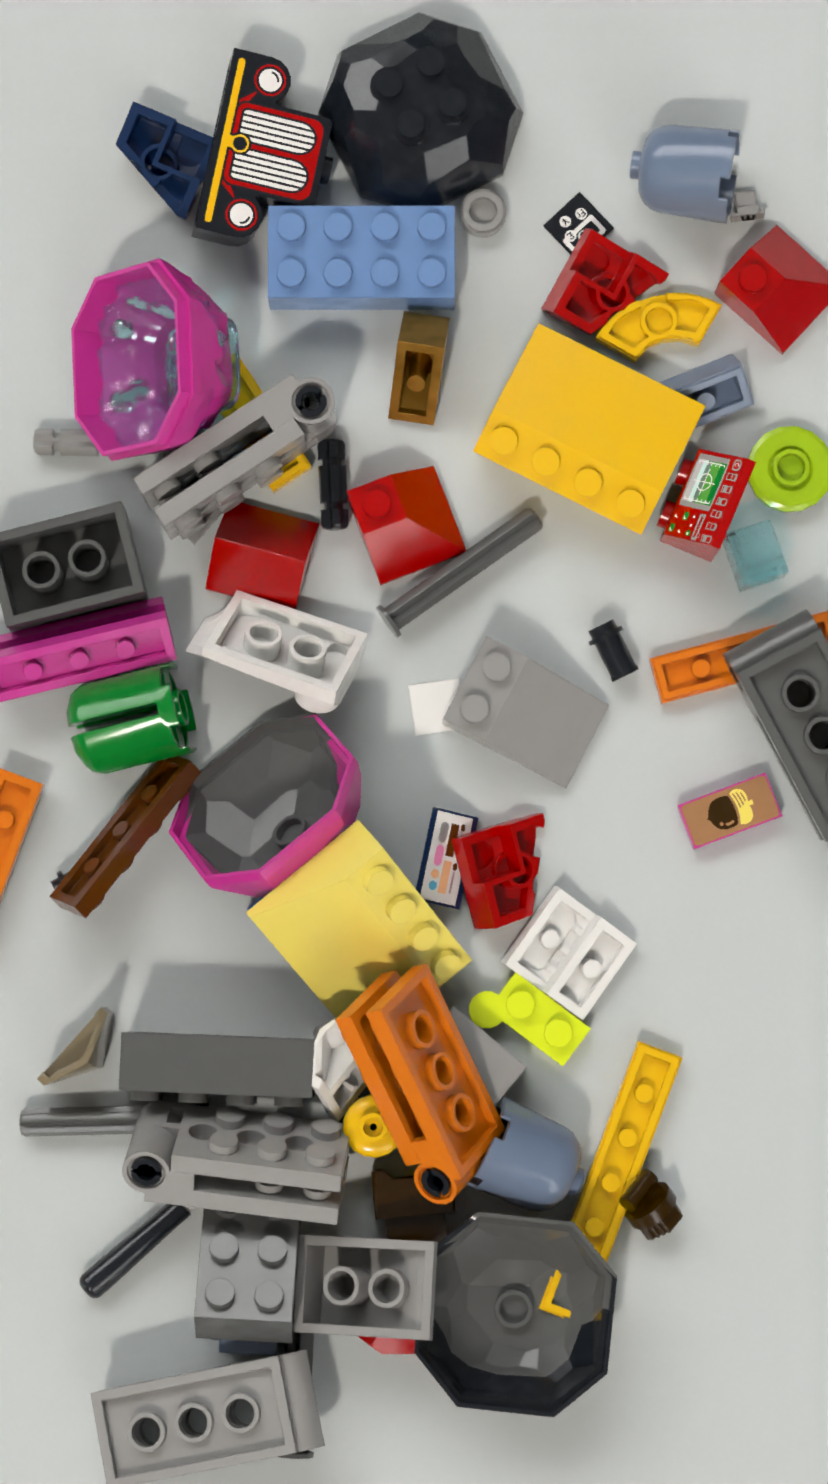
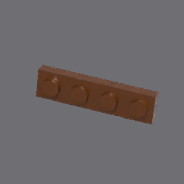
(125, 835)

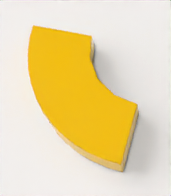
(658, 321)

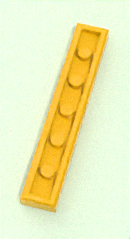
(620, 1153)

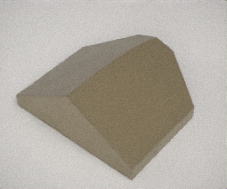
(85, 1052)

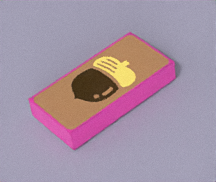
(729, 811)

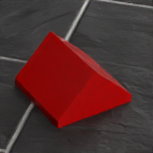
(261, 554)

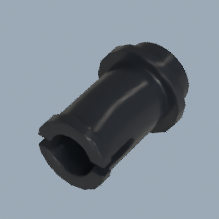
(612, 650)

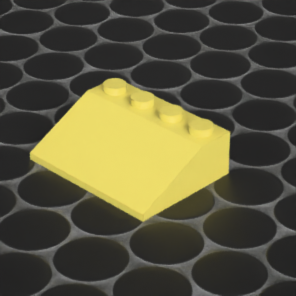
(353, 919)

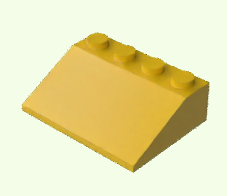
(589, 428)

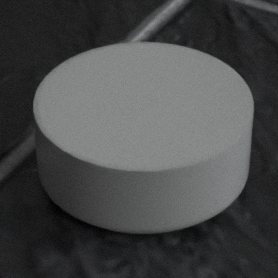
(482, 213)

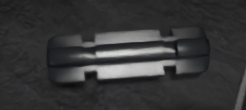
(332, 484)

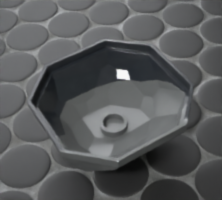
(491, 1337)

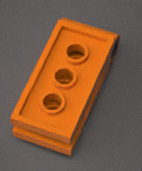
(422, 1080)

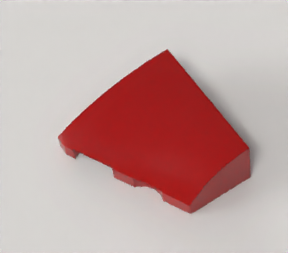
(599, 282)
(499, 870)

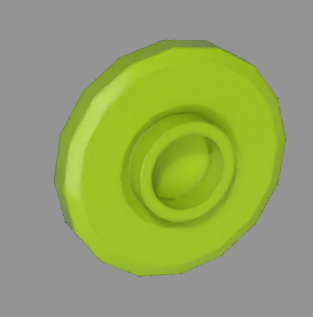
(789, 469)

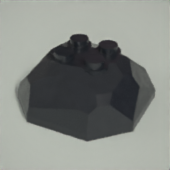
(420, 113)

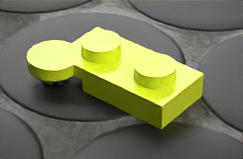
(531, 1016)

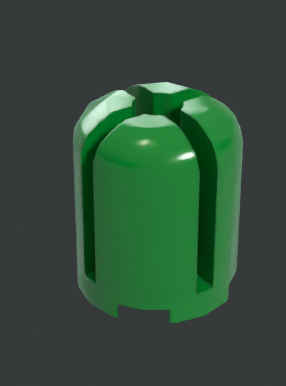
(136, 740)

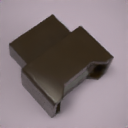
(406, 1210)

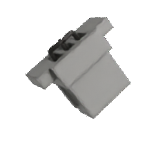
(746, 207)

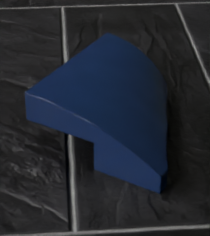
(166, 155)

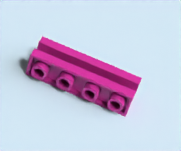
(85, 648)

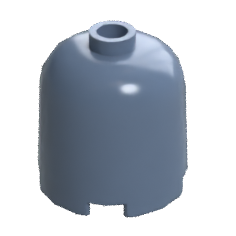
(688, 171)
(531, 1161)

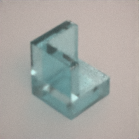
(755, 555)

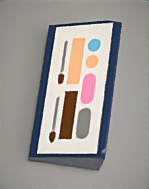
(439, 873)

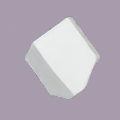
(335, 1072)

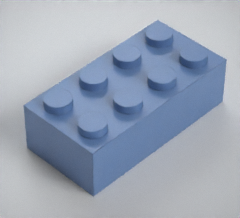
(361, 257)

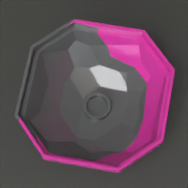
(268, 805)

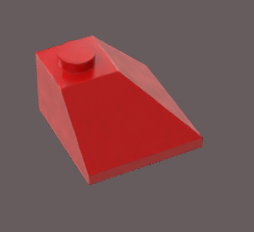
(776, 289)
(405, 523)

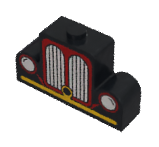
(259, 152)

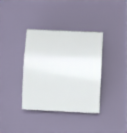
(568, 952)

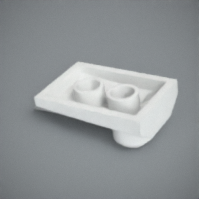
(283, 648)

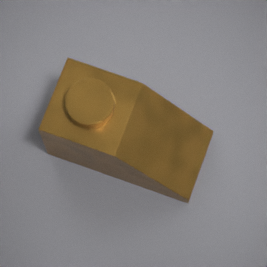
(418, 368)

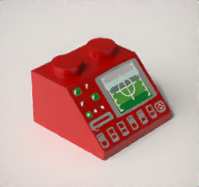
(706, 502)

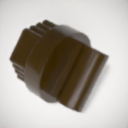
(650, 1206)

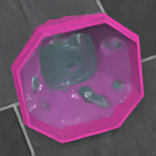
(151, 361)

